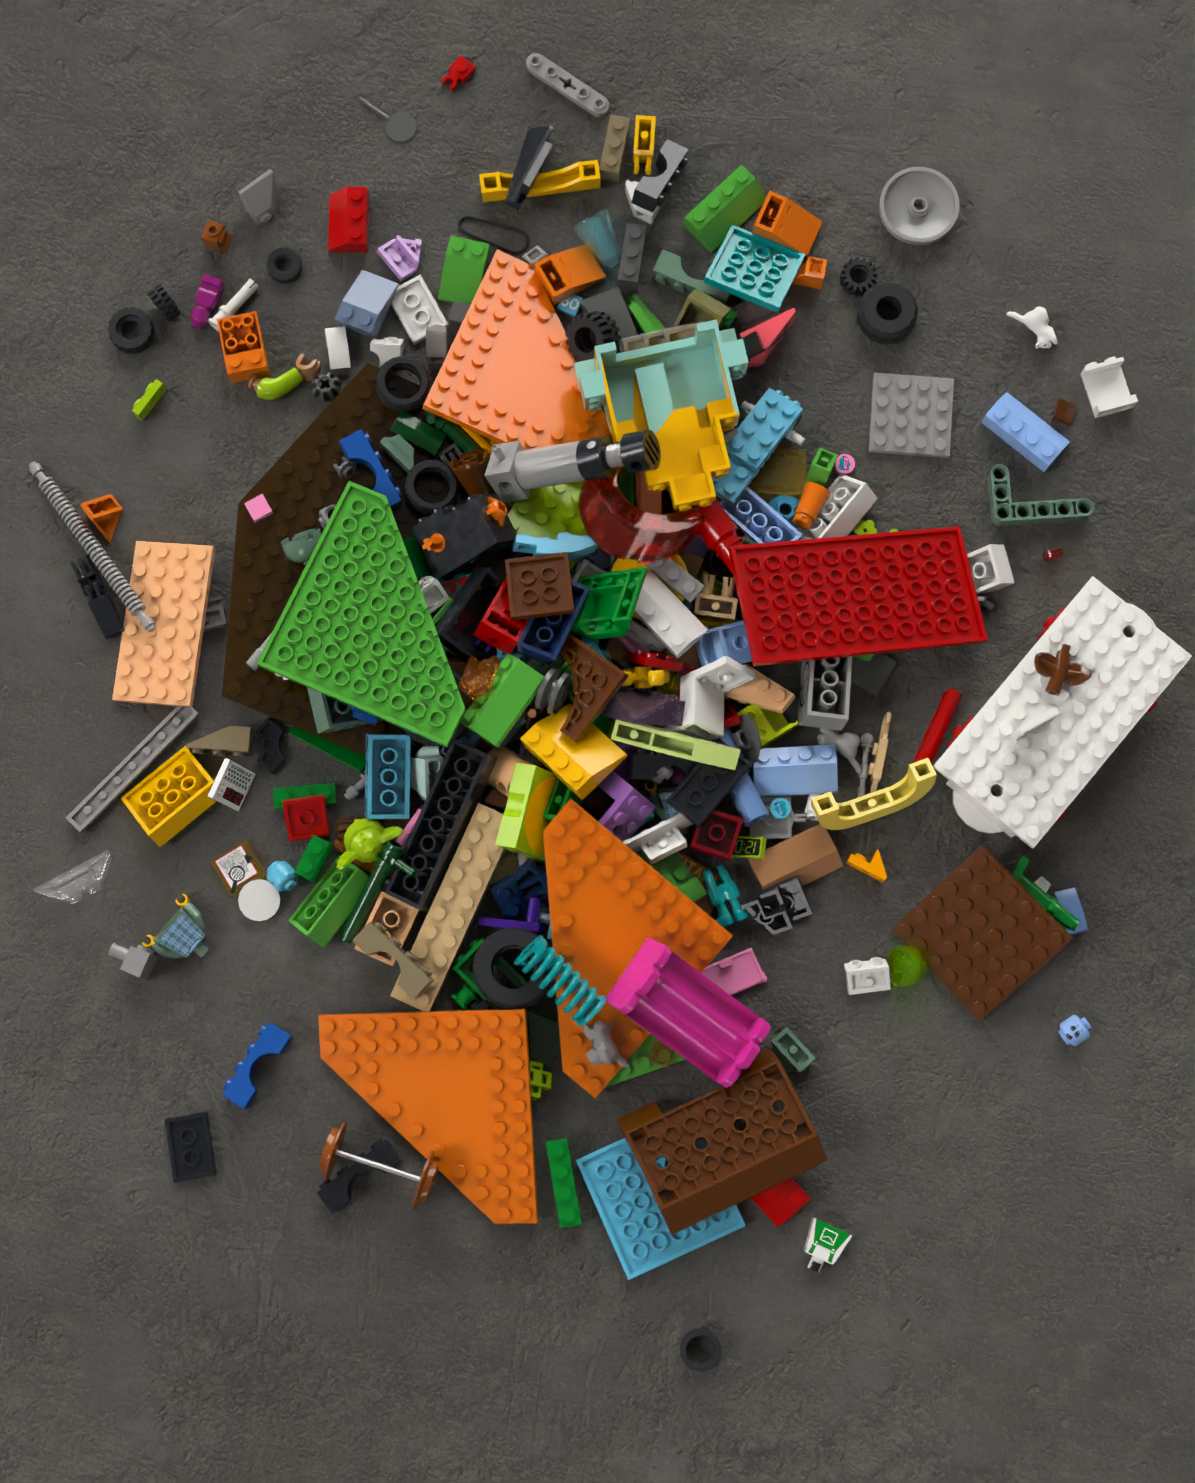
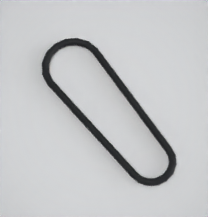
(495, 224)

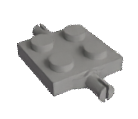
(773, 828)

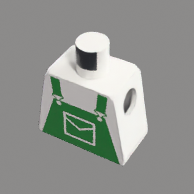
(824, 1243)

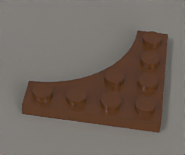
(593, 684)

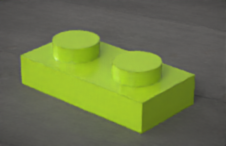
(150, 398)

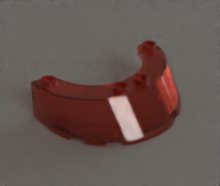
(631, 532)

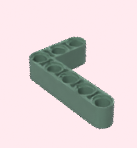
(1030, 508)

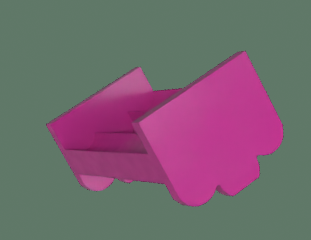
(688, 1013)

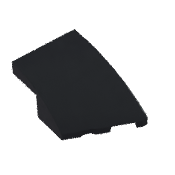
(779, 905)

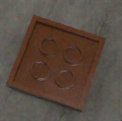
(539, 586)

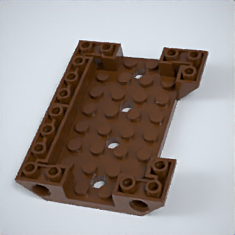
(735, 1161)

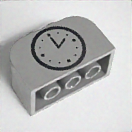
(824, 693)

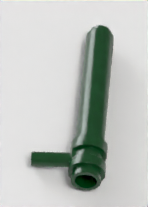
(453, 431)
(384, 865)

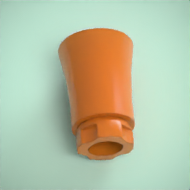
(810, 504)

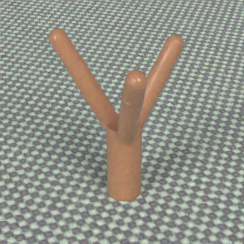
(530, 713)

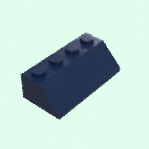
(546, 635)

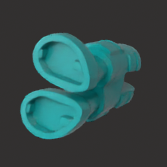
(721, 891)

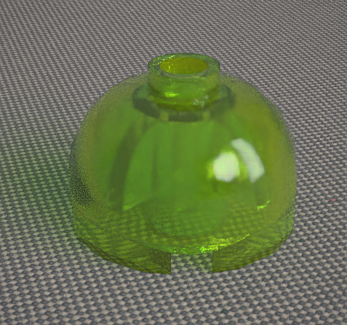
(906, 966)

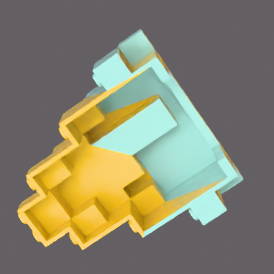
(679, 394)

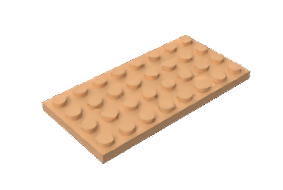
(175, 589)

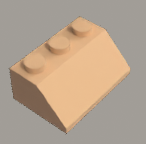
(396, 918)

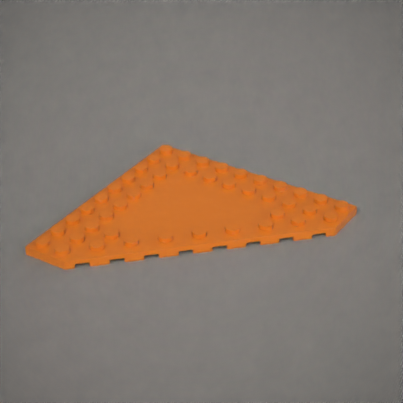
(512, 366)
(600, 916)
(451, 1088)

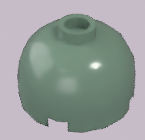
(302, 545)

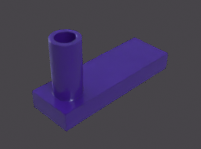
(532, 921)

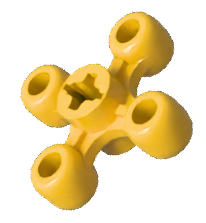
(646, 677)

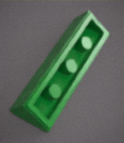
(341, 754)

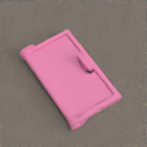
(737, 972)

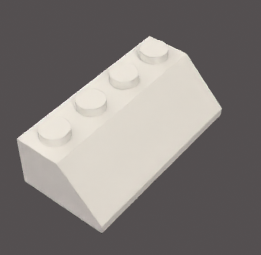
(843, 509)
(667, 616)

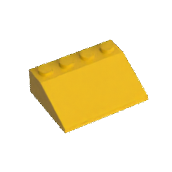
(576, 765)
(171, 796)

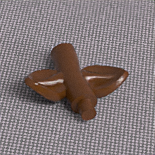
(1060, 670)

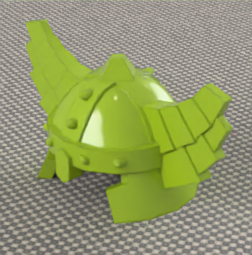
(365, 840)

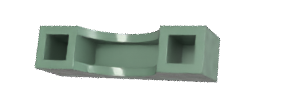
(669, 271)

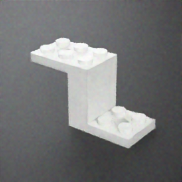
(705, 697)

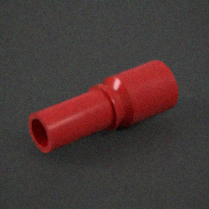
(719, 531)

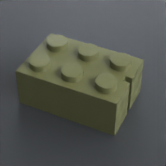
(702, 308)

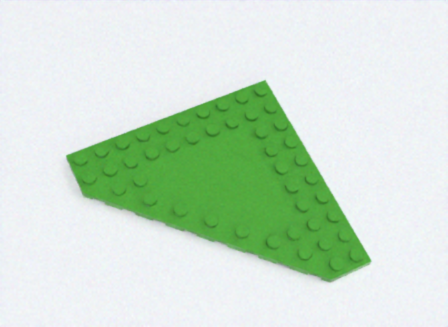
(364, 626)

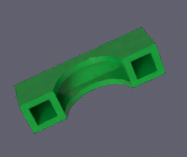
(563, 1183)

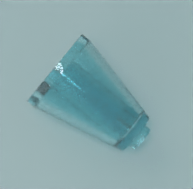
(600, 238)

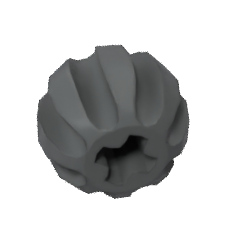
(326, 381)

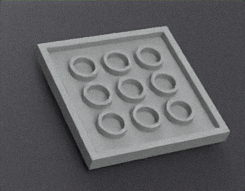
(911, 415)

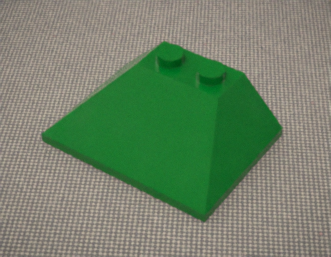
(609, 603)

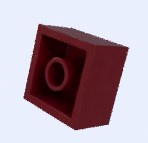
(717, 835)

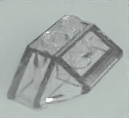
(79, 880)

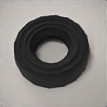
(275, 257)

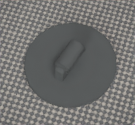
(747, 738)

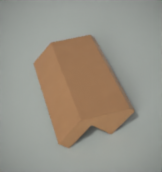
(805, 854)

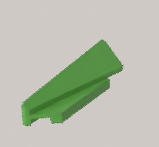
(642, 315)

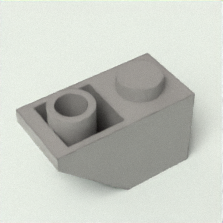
(436, 344)

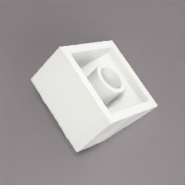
(990, 568)

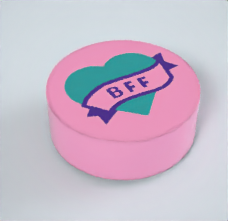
(844, 464)

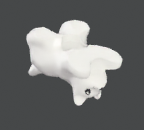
(1037, 321)

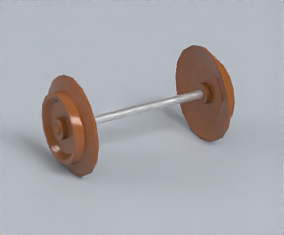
(333, 1149)

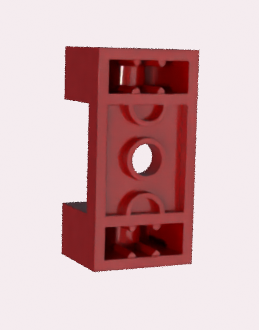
(496, 625)

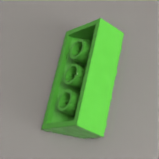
(728, 204)
(499, 709)
(329, 902)

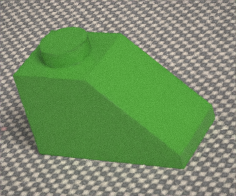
(821, 467)

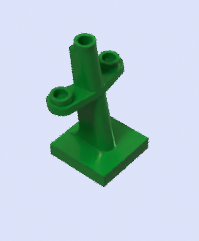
(1058, 912)

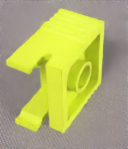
(769, 723)

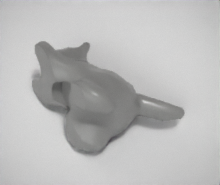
(845, 744)
(603, 1047)

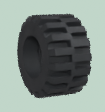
(579, 334)

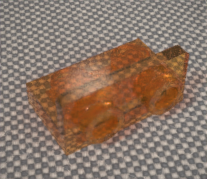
(478, 676)

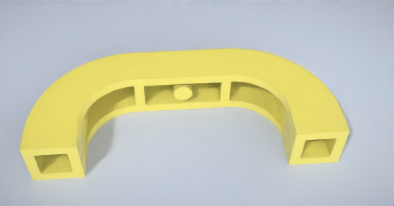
(886, 801)

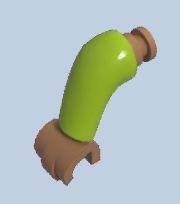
(277, 387)

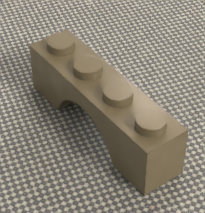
(413, 978)

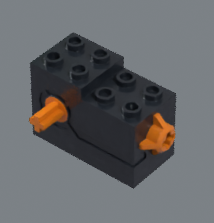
(464, 534)

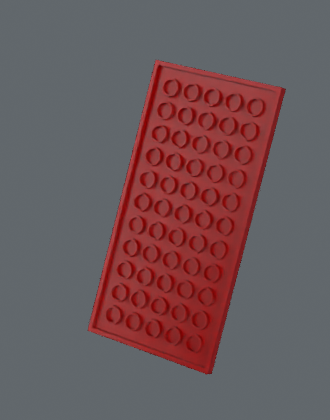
(856, 595)

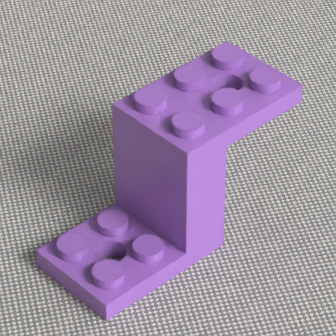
(629, 806)

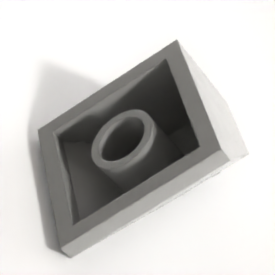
(260, 197)

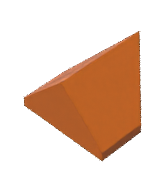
(811, 273)
(104, 514)

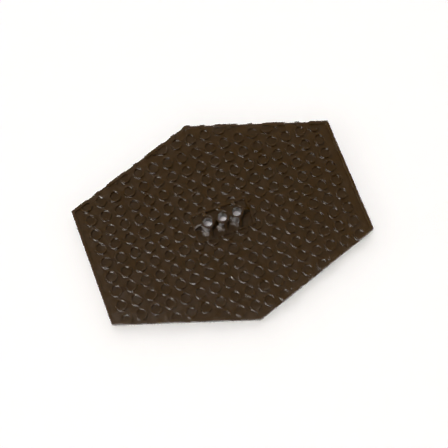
(296, 491)

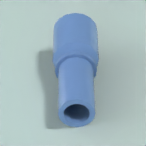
(744, 792)

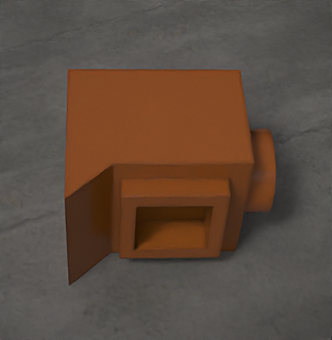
(216, 236)

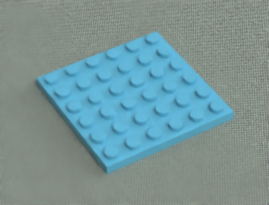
(633, 1215)

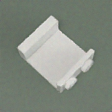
(1107, 387)

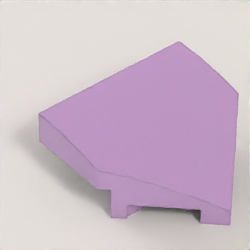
(401, 256)

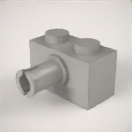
(135, 960)

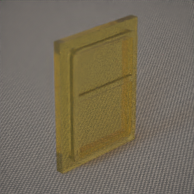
(782, 474)

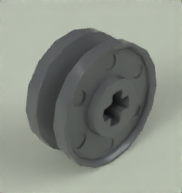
(553, 691)

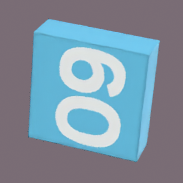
(570, 305)

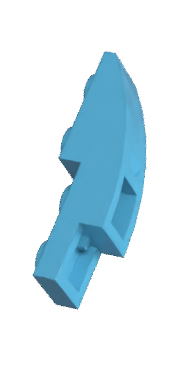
(575, 545)

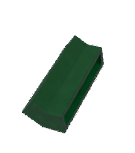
(418, 432)

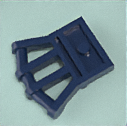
(509, 892)

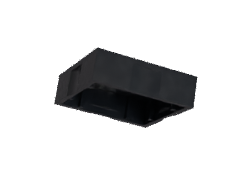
(465, 614)

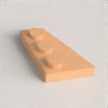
(762, 693)

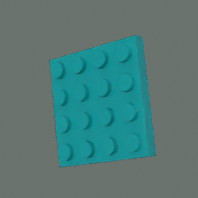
(754, 268)

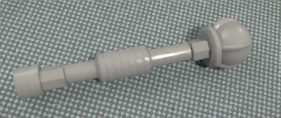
(867, 742)

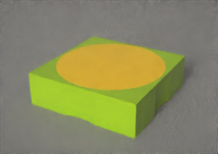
(523, 817)

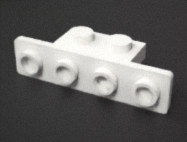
(661, 839)

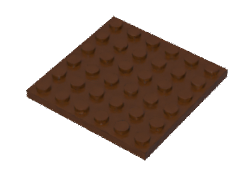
(982, 933)

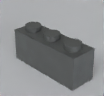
(632, 257)

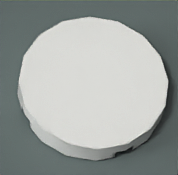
(259, 900)

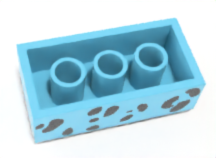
(387, 776)

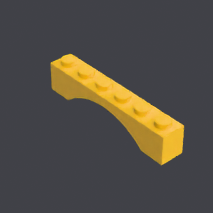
(573, 178)

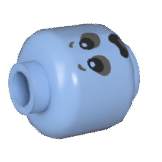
(1074, 1030)

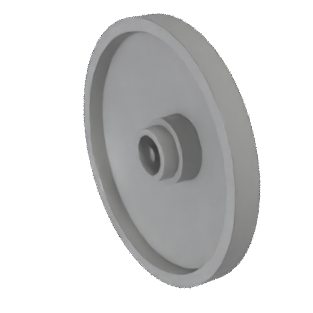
(919, 205)

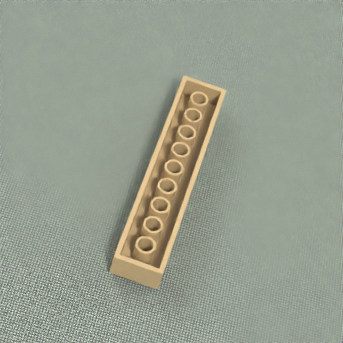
(456, 904)

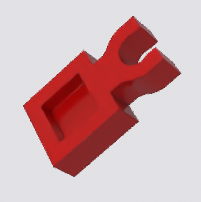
(459, 71)

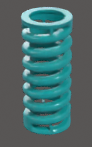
(540, 951)

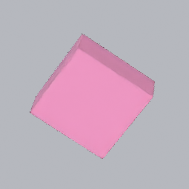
(258, 508)

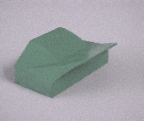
(399, 451)
(791, 1051)

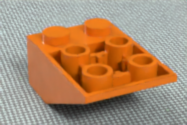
(787, 223)
(568, 273)
(243, 347)

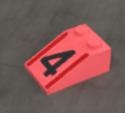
(771, 334)

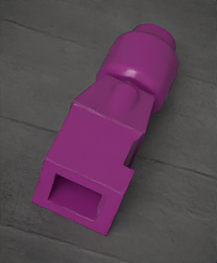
(206, 300)

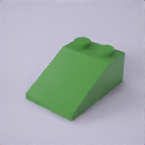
(463, 269)

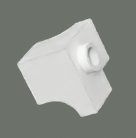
(387, 348)

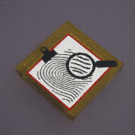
(238, 868)

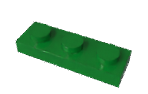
(284, 793)

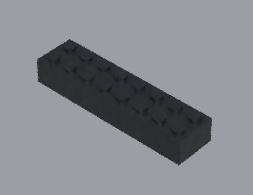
(441, 824)

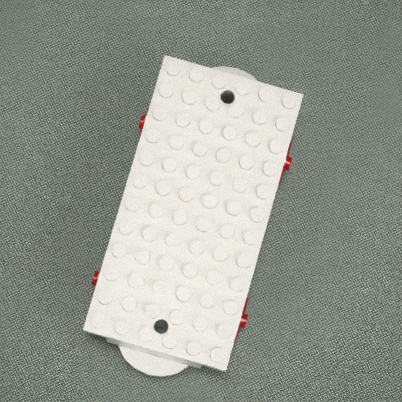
(1051, 765)

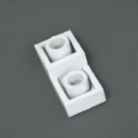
(337, 347)

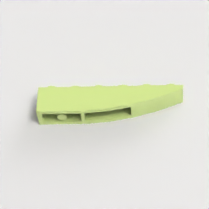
(676, 744)

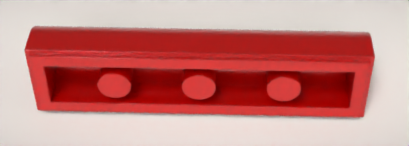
(938, 725)

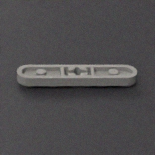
(579, 93)

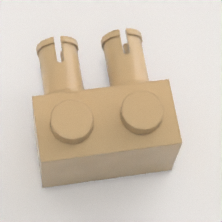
(714, 606)

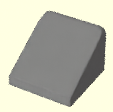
(534, 256)

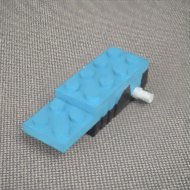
(757, 441)

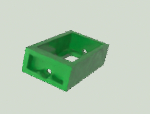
(462, 968)

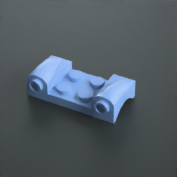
(724, 641)

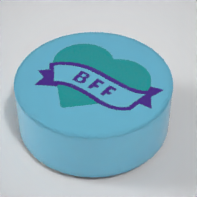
(780, 808)

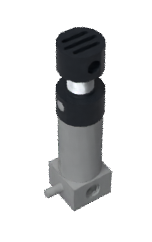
(516, 471)

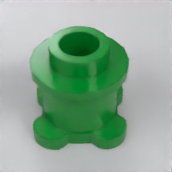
(465, 997)

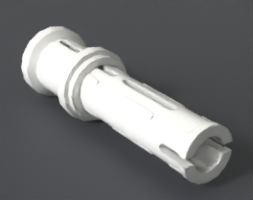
(234, 304)

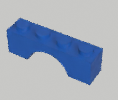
(359, 450)
(242, 1088)

